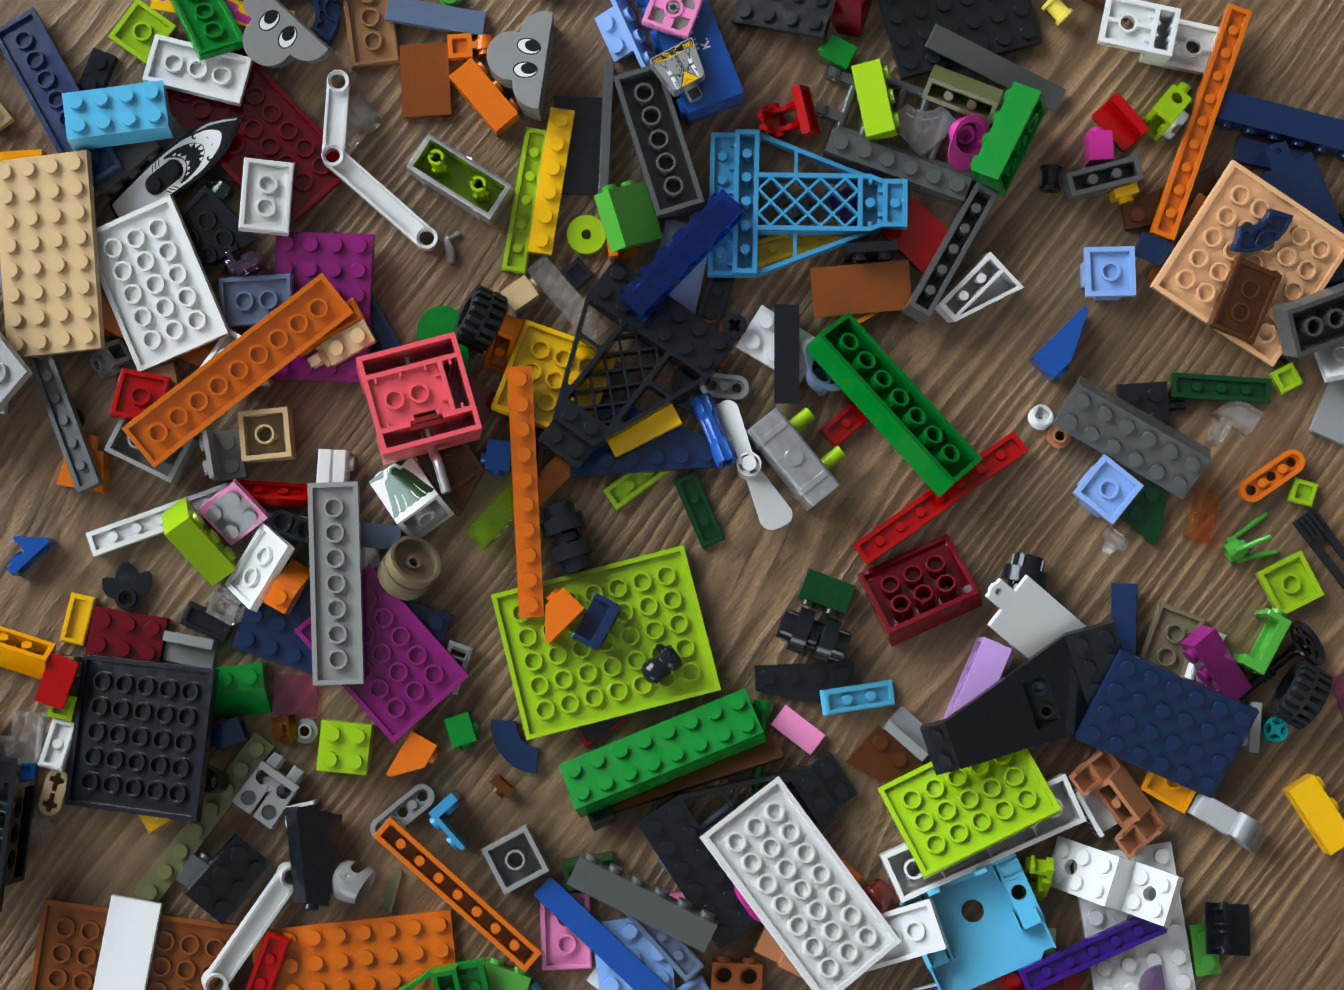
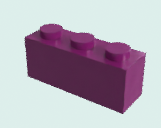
(1215, 662)

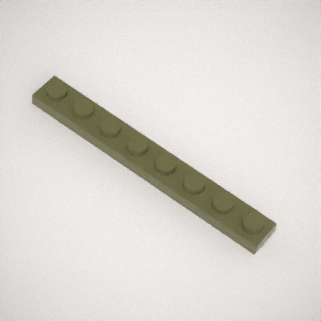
(196, 833)

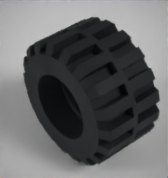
(480, 319)
(1301, 694)

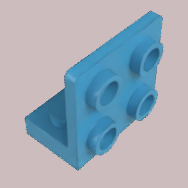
(440, 821)

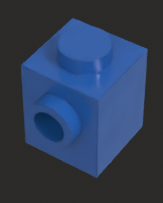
(497, 457)

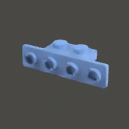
(623, 33)

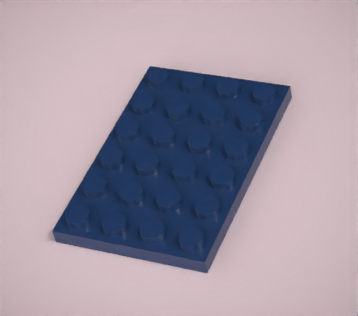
(1166, 723)

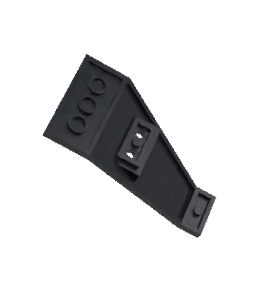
(1010, 711)

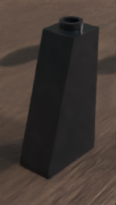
(312, 852)

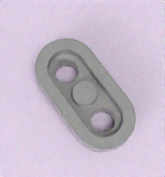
(724, 387)

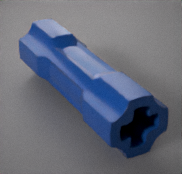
(707, 415)

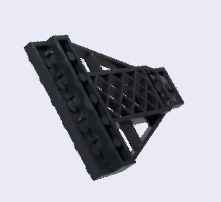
(668, 330)
(694, 869)

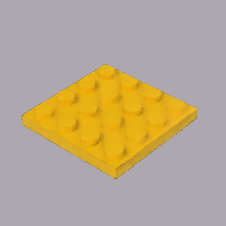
(548, 355)

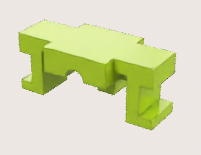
(1042, 871)

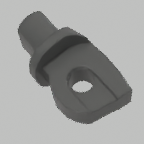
(795, 213)

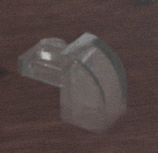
(1235, 415)

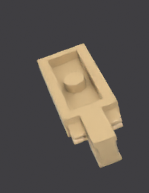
(343, 345)

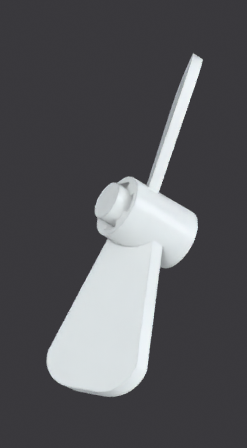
(769, 504)

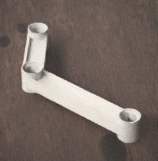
(356, 176)
(250, 930)

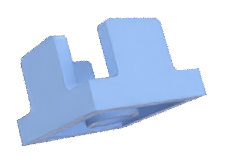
(1108, 272)
(1106, 489)

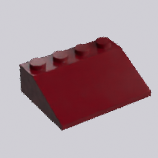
(920, 590)

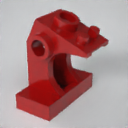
(772, 118)

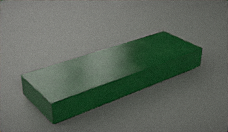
(699, 510)

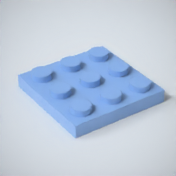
(641, 947)

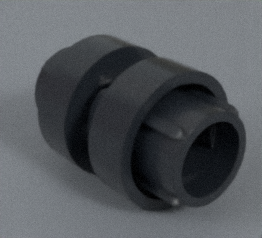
(564, 527)
(1022, 565)
(824, 639)

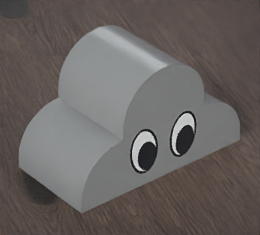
(279, 37)
(523, 61)

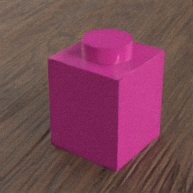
(1098, 146)

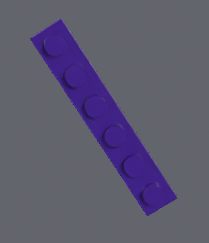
(1088, 952)

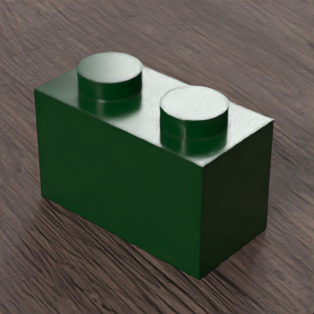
(826, 592)

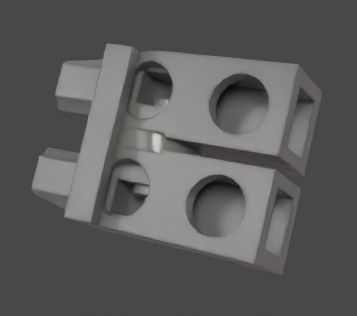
(274, 783)

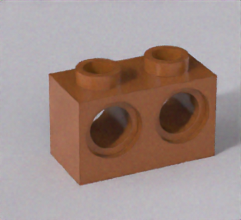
(737, 967)

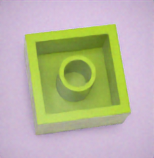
(345, 747)

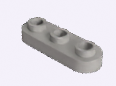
(410, 802)

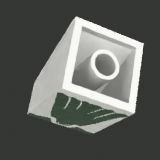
(411, 498)

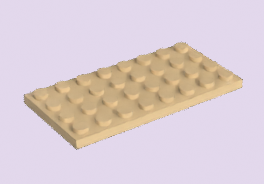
(50, 255)

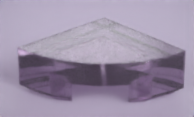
(1152, 979)

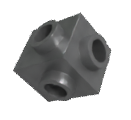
(110, 360)

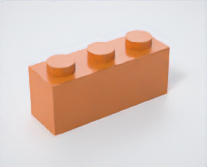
(485, 96)

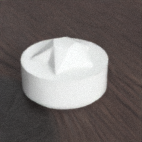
(1040, 417)

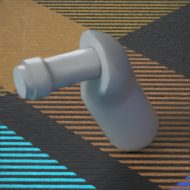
(449, 248)

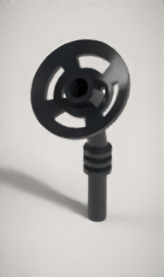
(1300, 647)

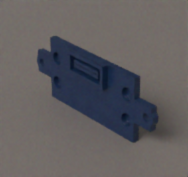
(1305, 185)

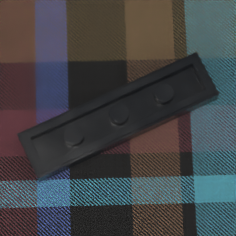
(786, 354)

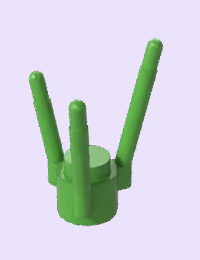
(1236, 549)

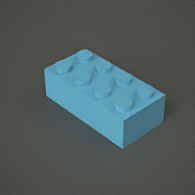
(117, 115)

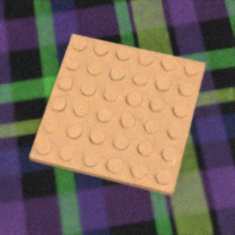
(1202, 258)

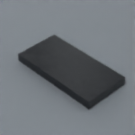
(584, 149)

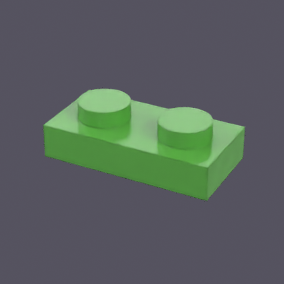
(1202, 963)

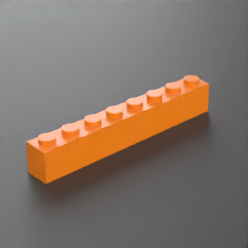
(458, 893)

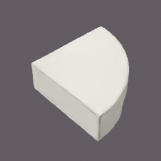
(1176, 125)

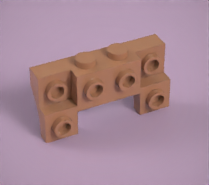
(1122, 798)

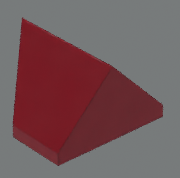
(850, 16)

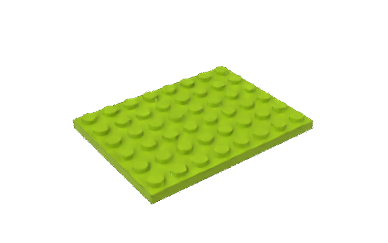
(577, 686)

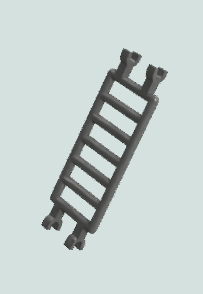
(840, 117)

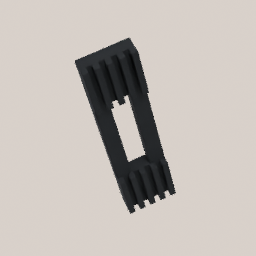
(1312, 525)

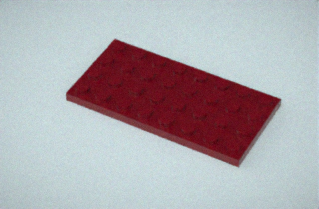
(269, 130)

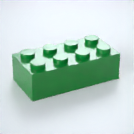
(1009, 138)

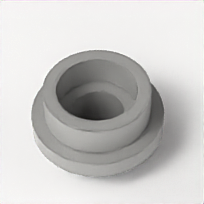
(313, 730)

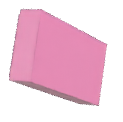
(797, 729)

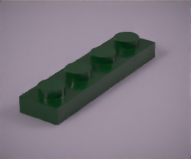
(1220, 388)

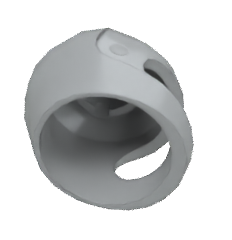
(351, 886)

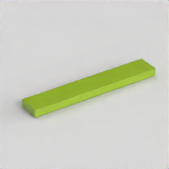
(516, 254)

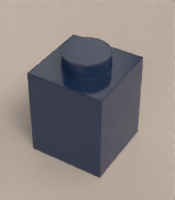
(229, 733)

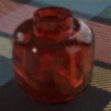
(880, 893)

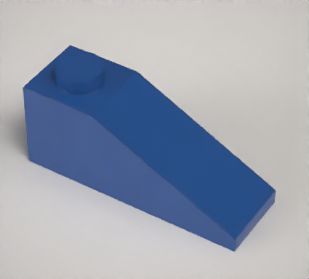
(1059, 350)

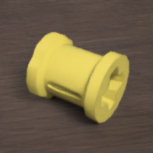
(1057, 10)

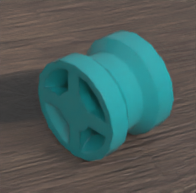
(1278, 730)

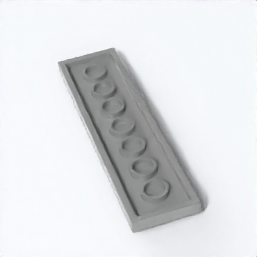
(336, 583)

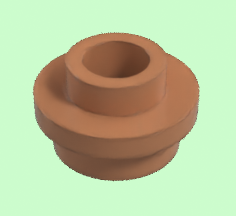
(1053, 442)

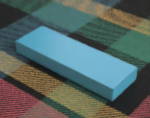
(857, 697)

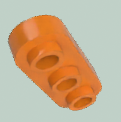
(1280, 471)

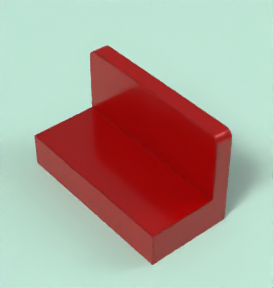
(1122, 120)
(57, 680)

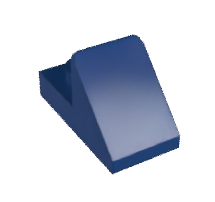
(33, 550)

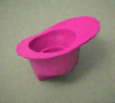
(965, 140)

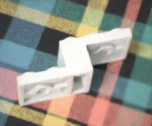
(1157, 35)
(1115, 881)

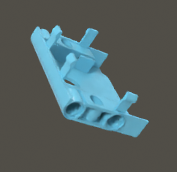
(1004, 938)

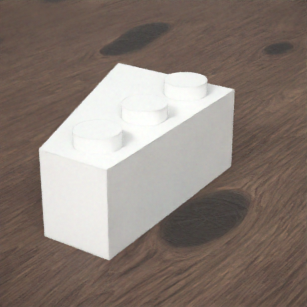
(977, 287)

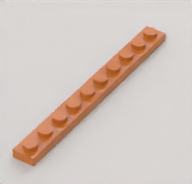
(1200, 122)
(525, 491)

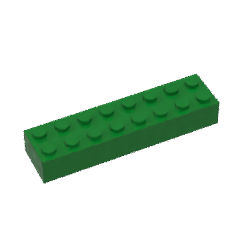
(893, 404)
(662, 753)

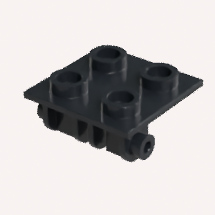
(1227, 929)

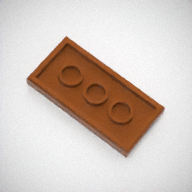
(860, 288)

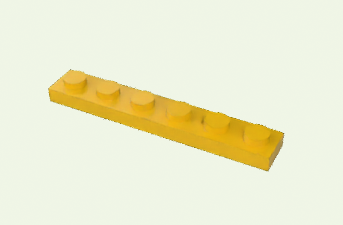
(551, 181)

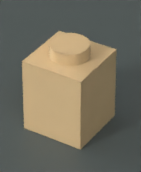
(521, 294)

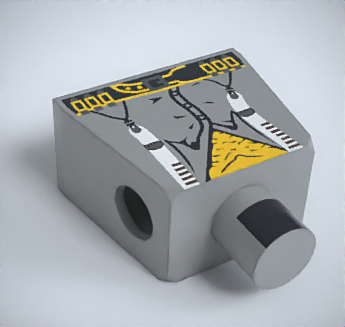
(680, 70)

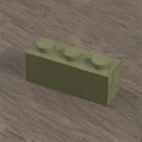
(961, 93)

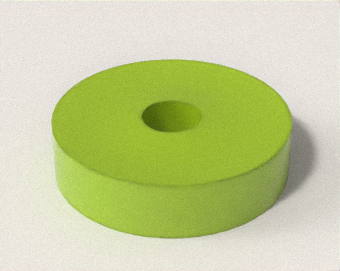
(578, 227)

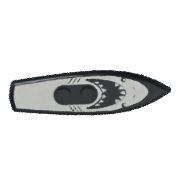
(178, 166)

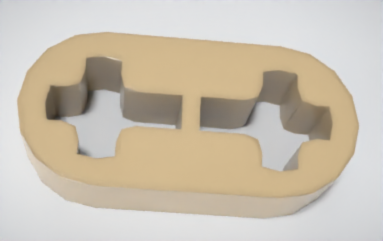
(48, 791)

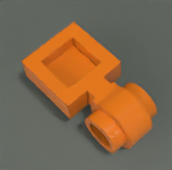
(462, 46)

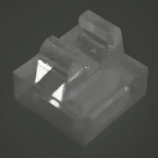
(1113, 541)

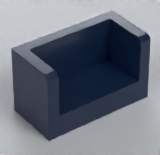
(597, 622)

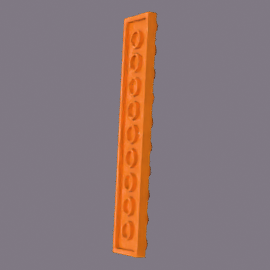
(237, 370)

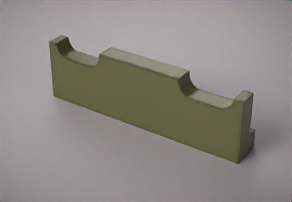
(391, 890)

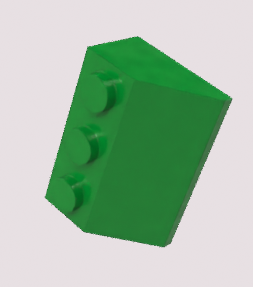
(243, 690)

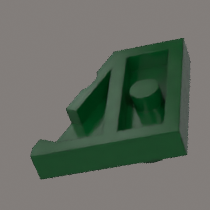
(1146, 511)

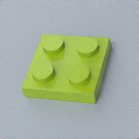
(137, 30)
(1289, 583)

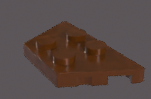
(463, 474)

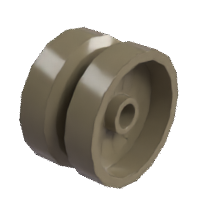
(409, 568)

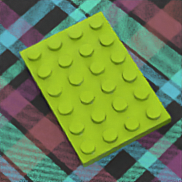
(967, 809)

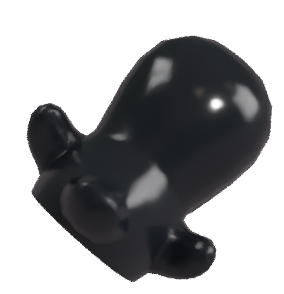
(660, 666)

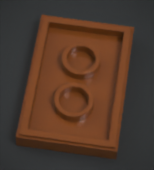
(425, 81)

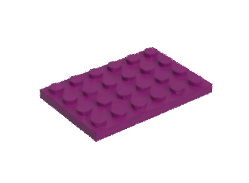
(349, 267)
(403, 662)

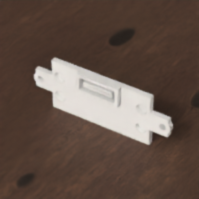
(1028, 616)

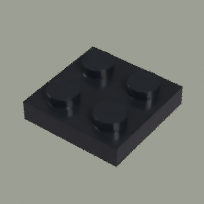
(865, 251)

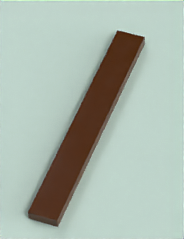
(741, 762)

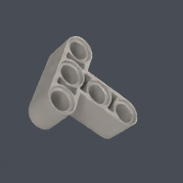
(1233, 824)

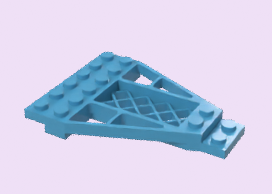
(736, 171)

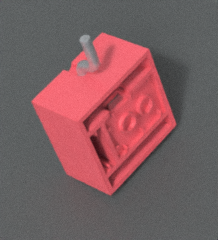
(404, 390)

